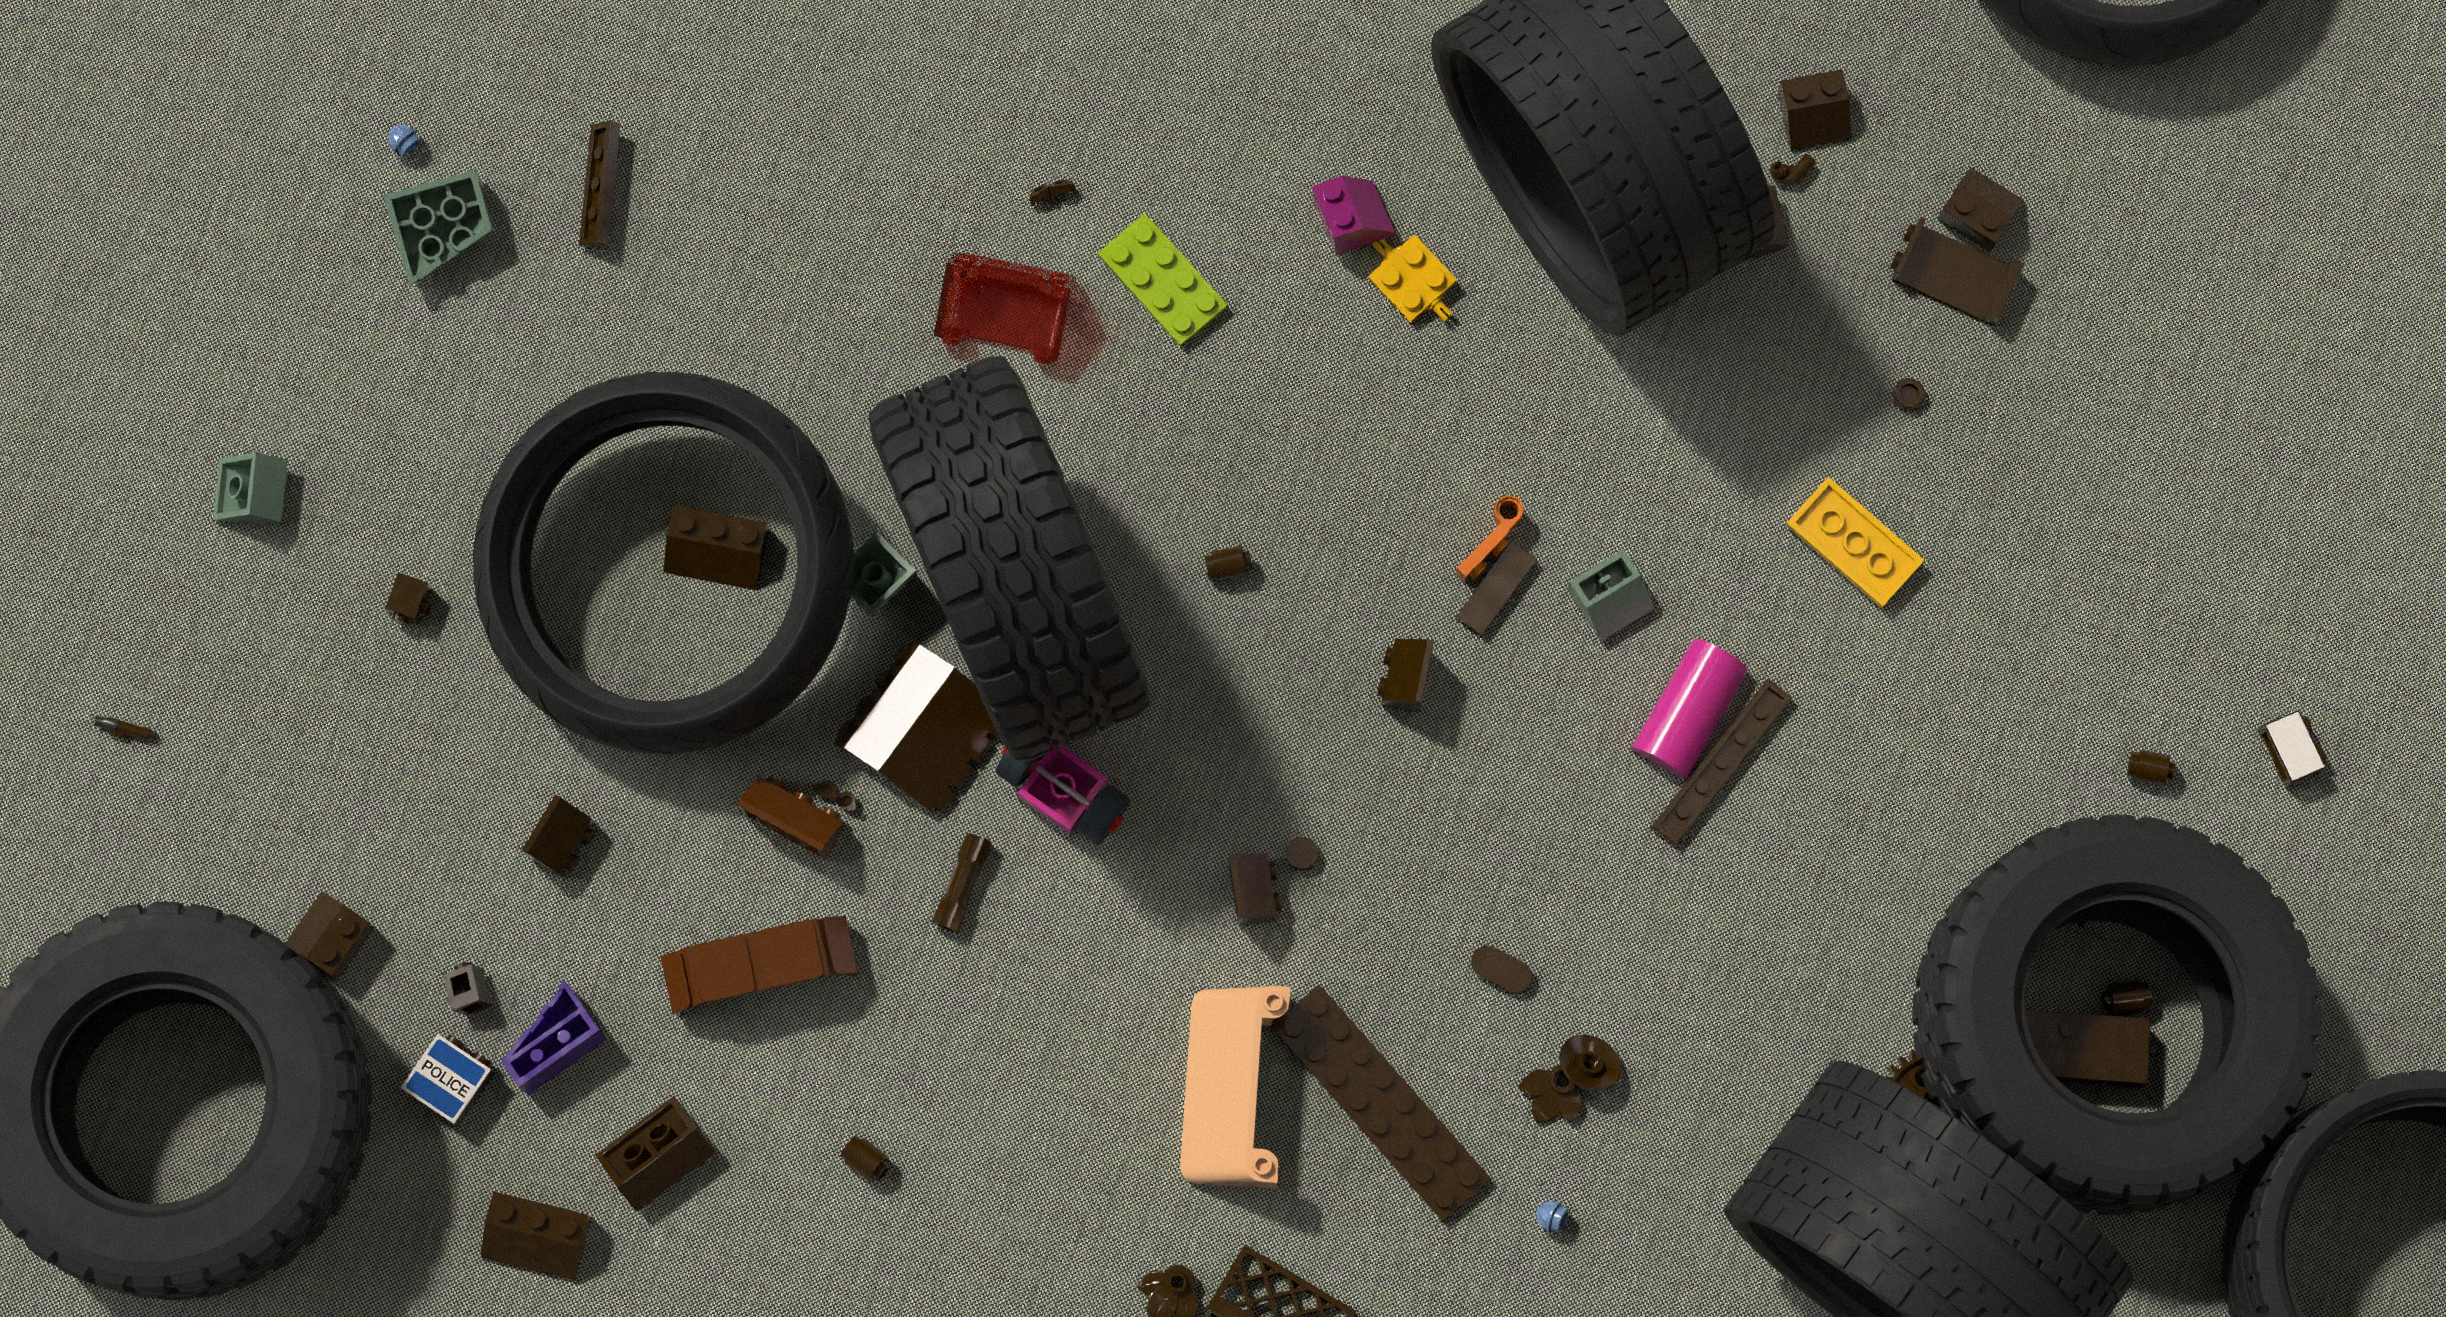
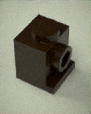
(458, 989)

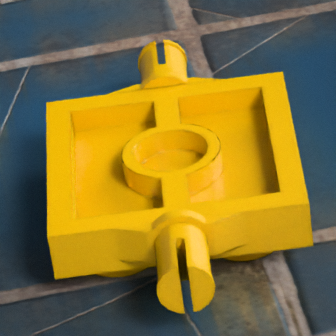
(1412, 279)

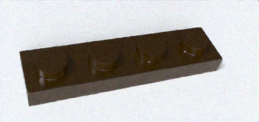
(599, 184)

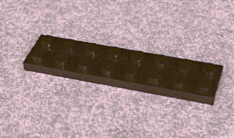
(1380, 1103)

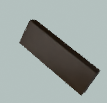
(1496, 588)

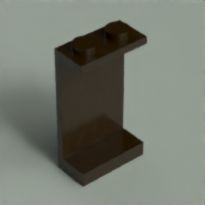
(1955, 273)

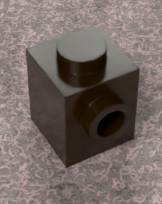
(409, 600)

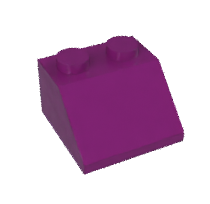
(1351, 213)

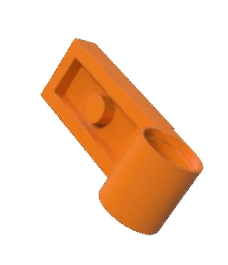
(1494, 543)

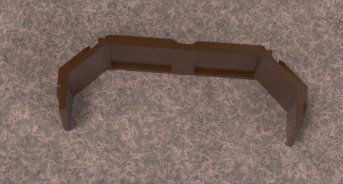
(758, 961)

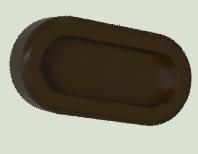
(1501, 969)

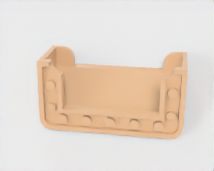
(1224, 1087)

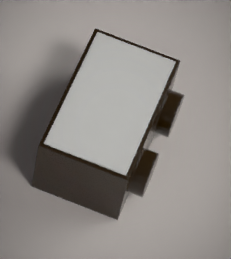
(2293, 748)

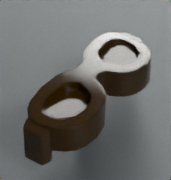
(1051, 190)
(829, 791)

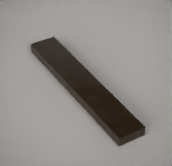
(1721, 763)

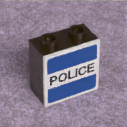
(449, 1078)

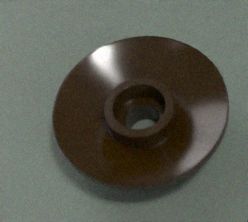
(1590, 1063)

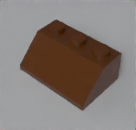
(792, 816)

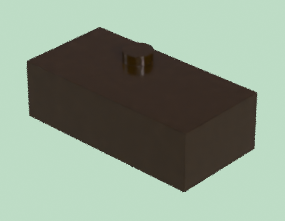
(2092, 1047)

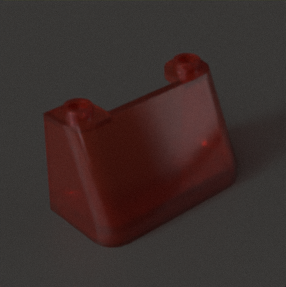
(1004, 304)

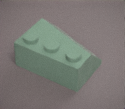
(437, 221)

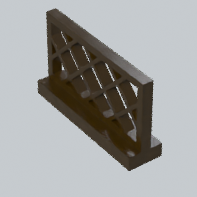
(1222, 1308)

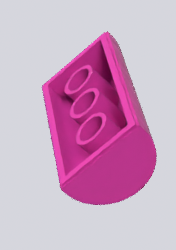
(1690, 708)

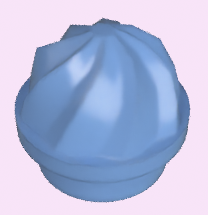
(403, 140)
(1552, 1216)

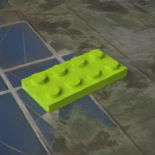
(1162, 280)

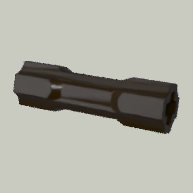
(962, 881)

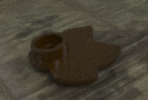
(1549, 1096)
(1166, 1297)

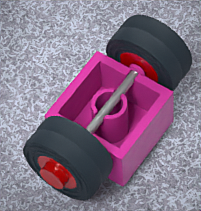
(1067, 792)

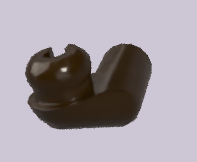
(1792, 174)

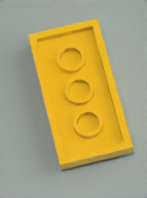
(1854, 542)

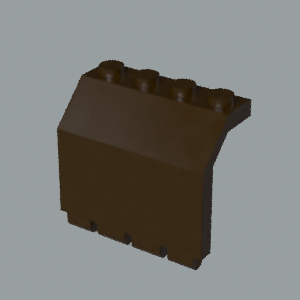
(920, 727)

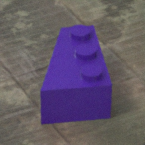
(553, 1041)

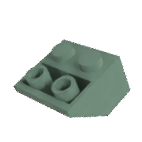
(1611, 595)

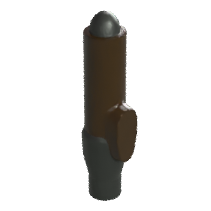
(123, 729)

